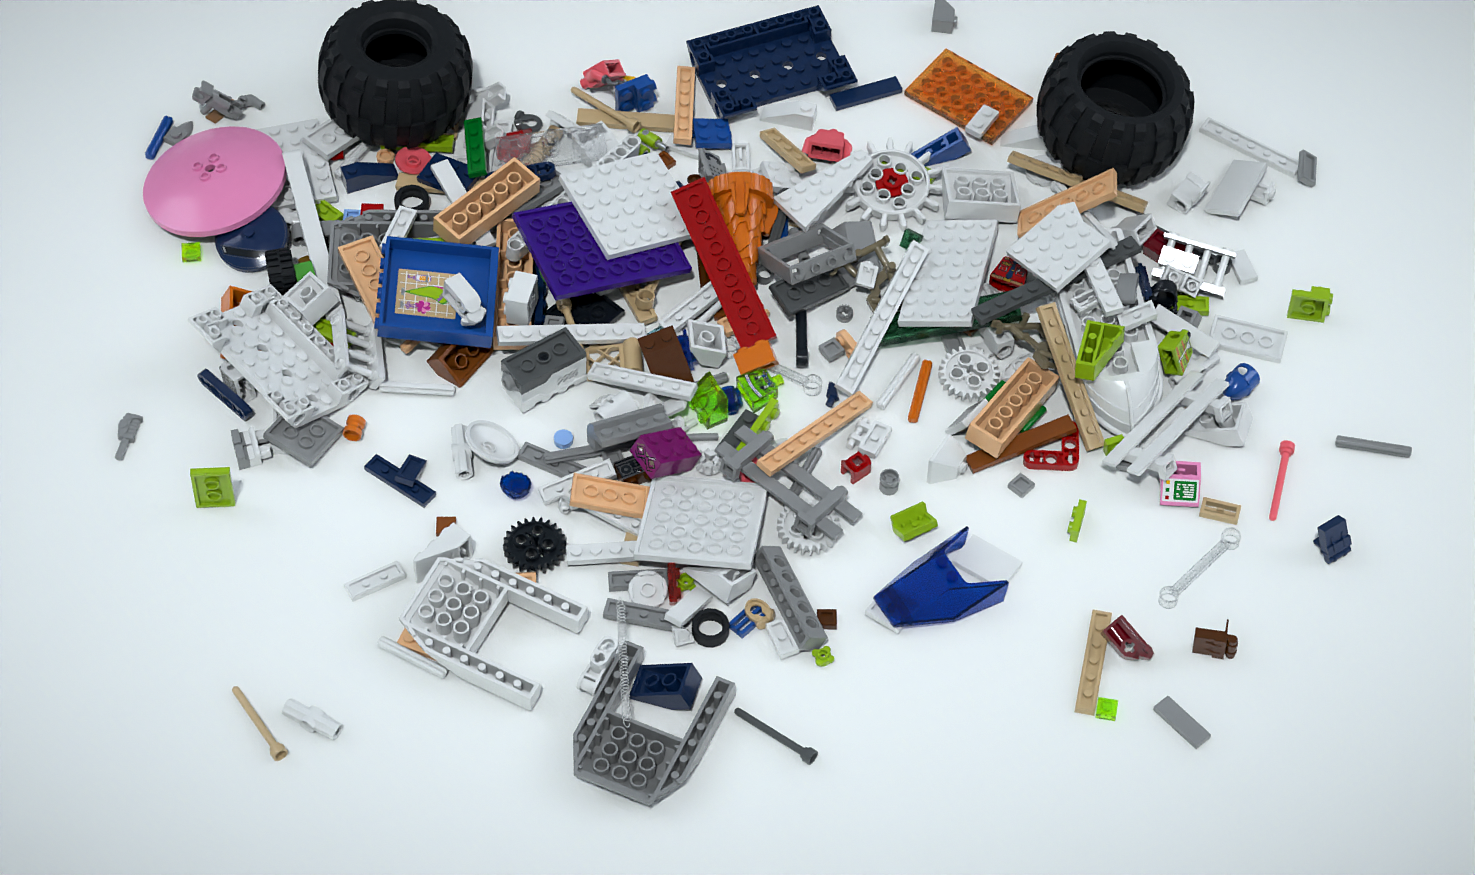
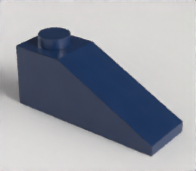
(366, 175)

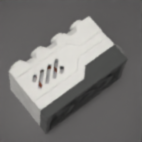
(543, 369)

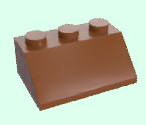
(458, 362)

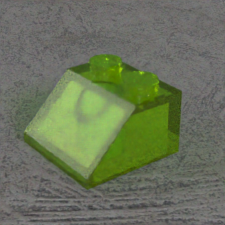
(710, 402)

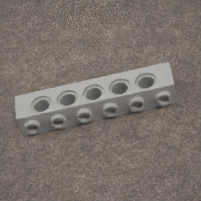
(790, 598)

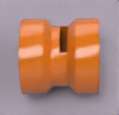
(354, 426)

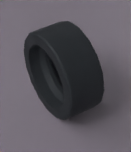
(412, 191)
(710, 615)

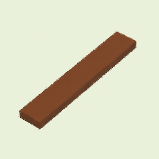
(1023, 442)

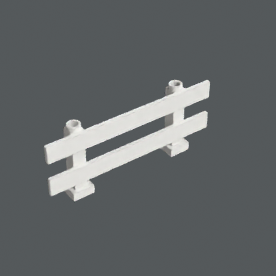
(1181, 394)

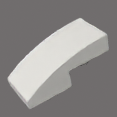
(1185, 282)

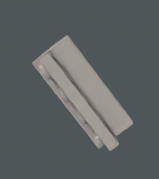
(627, 427)

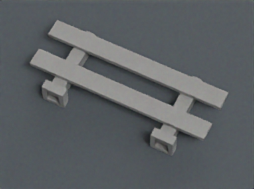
(807, 516)

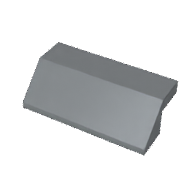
(862, 235)

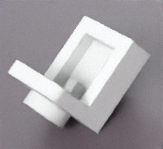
(1263, 193)

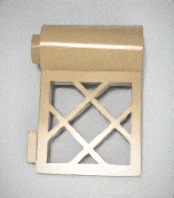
(629, 354)

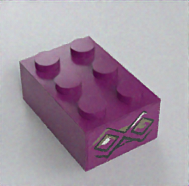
(665, 452)

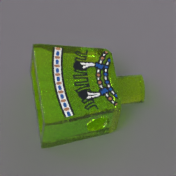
(758, 388)

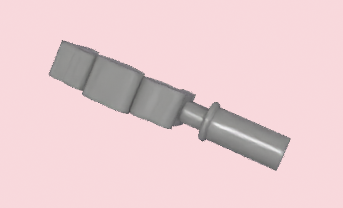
(126, 432)

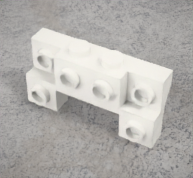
(482, 104)

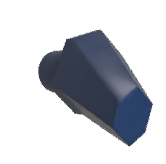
(832, 395)

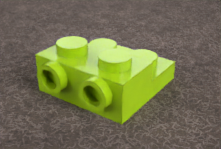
(1310, 304)

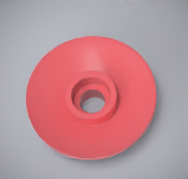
(412, 159)

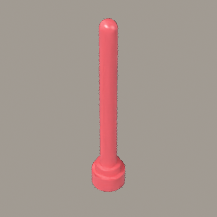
(1286, 450)

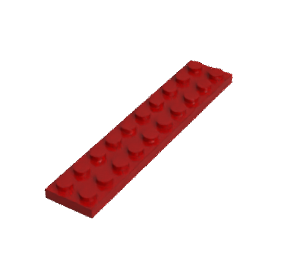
(723, 263)

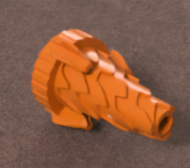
(747, 210)

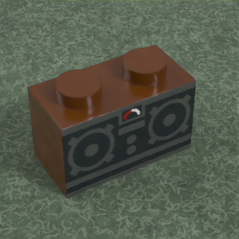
(630, 471)

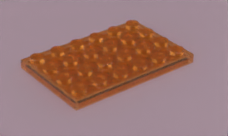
(959, 90)

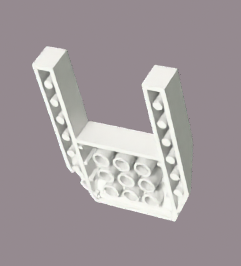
(459, 607)

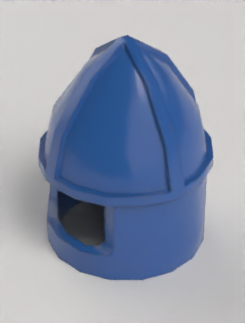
(1241, 385)

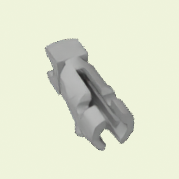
(216, 100)

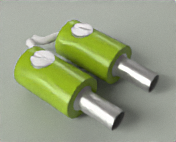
(651, 140)

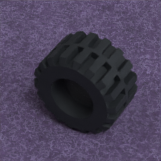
(280, 269)

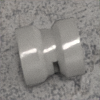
(889, 481)

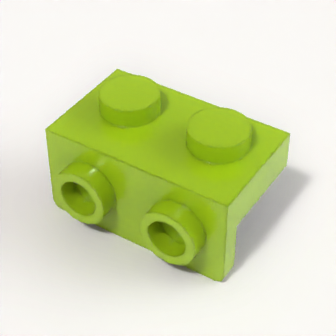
(912, 521)

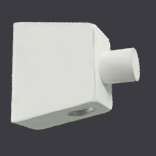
(1138, 227)

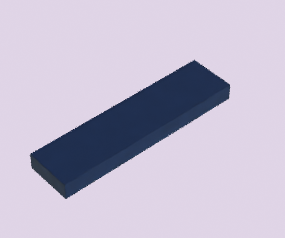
(865, 93)
(386, 473)

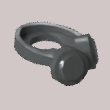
(521, 117)

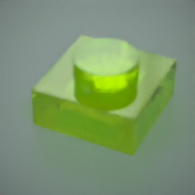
(191, 252)
(1106, 709)

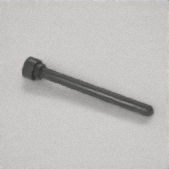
(807, 754)

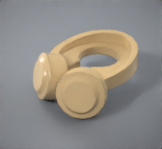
(760, 621)

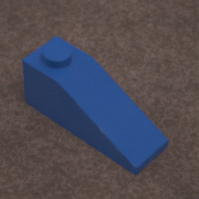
(945, 148)

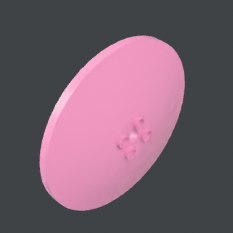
(203, 203)

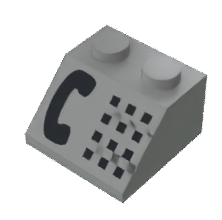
(709, 165)

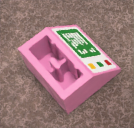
(1182, 486)

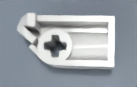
(463, 300)

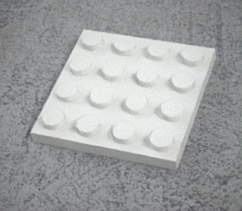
(1058, 248)

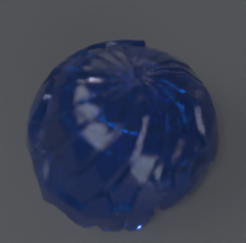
(515, 485)

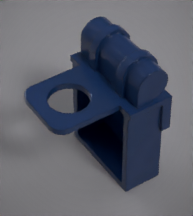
(1333, 539)

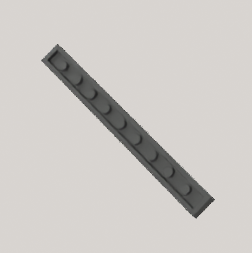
(1037, 289)

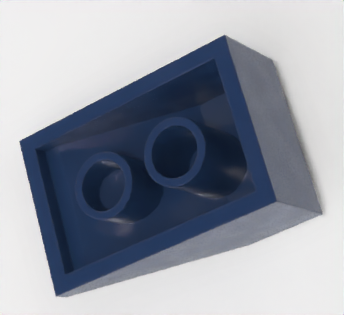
(666, 685)

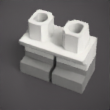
(247, 448)

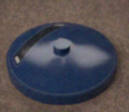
(246, 246)

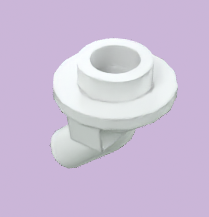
(679, 421)

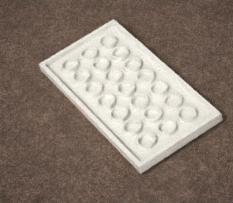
(950, 274)

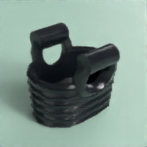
(1165, 294)

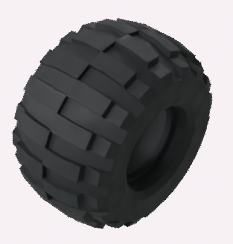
(395, 73)
(1124, 78)

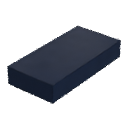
(410, 470)

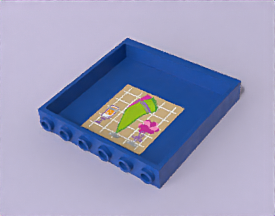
(414, 285)

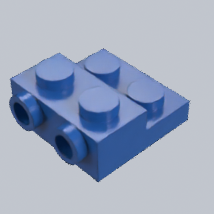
(635, 94)

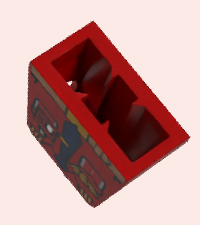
(1008, 275)

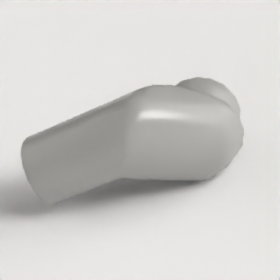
(251, 100)

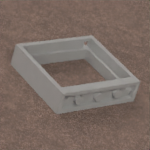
(842, 253)

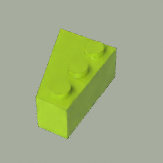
(1097, 348)

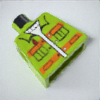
(1175, 352)

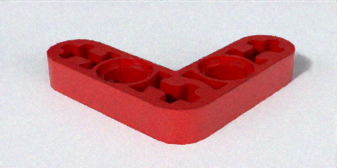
(1061, 457)

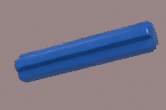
(157, 139)

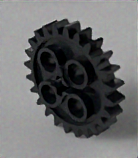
(548, 536)

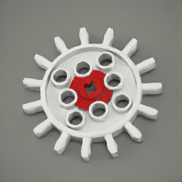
(892, 185)

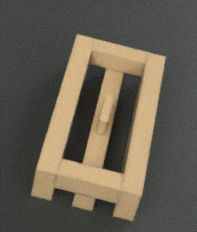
(1219, 513)

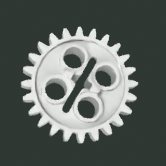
(968, 373)
(787, 532)

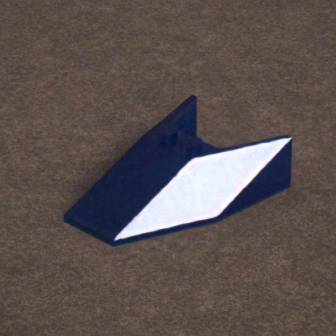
(935, 591)

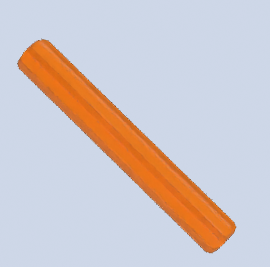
(920, 391)

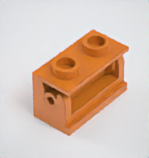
(756, 357)

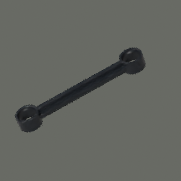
(801, 339)

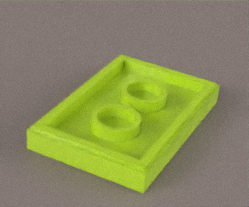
(212, 487)

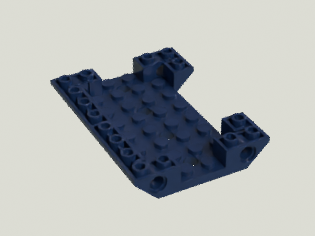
(764, 51)

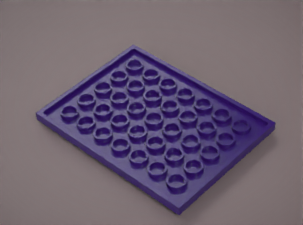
(574, 262)

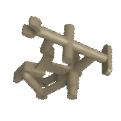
(887, 272)
(1042, 351)

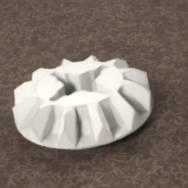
(706, 467)

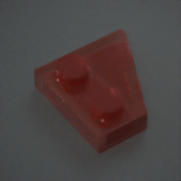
(673, 591)

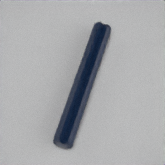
(1143, 281)

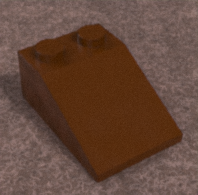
(665, 354)

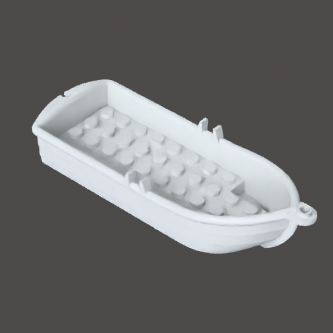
(1134, 375)

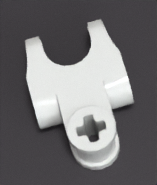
(598, 666)

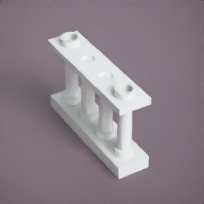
(1226, 253)
(372, 344)

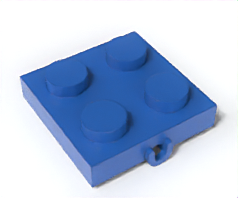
(711, 133)

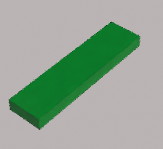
(475, 147)

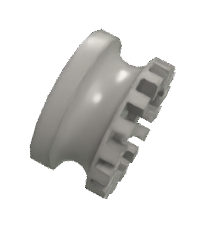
(847, 310)

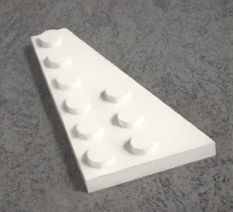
(819, 192)

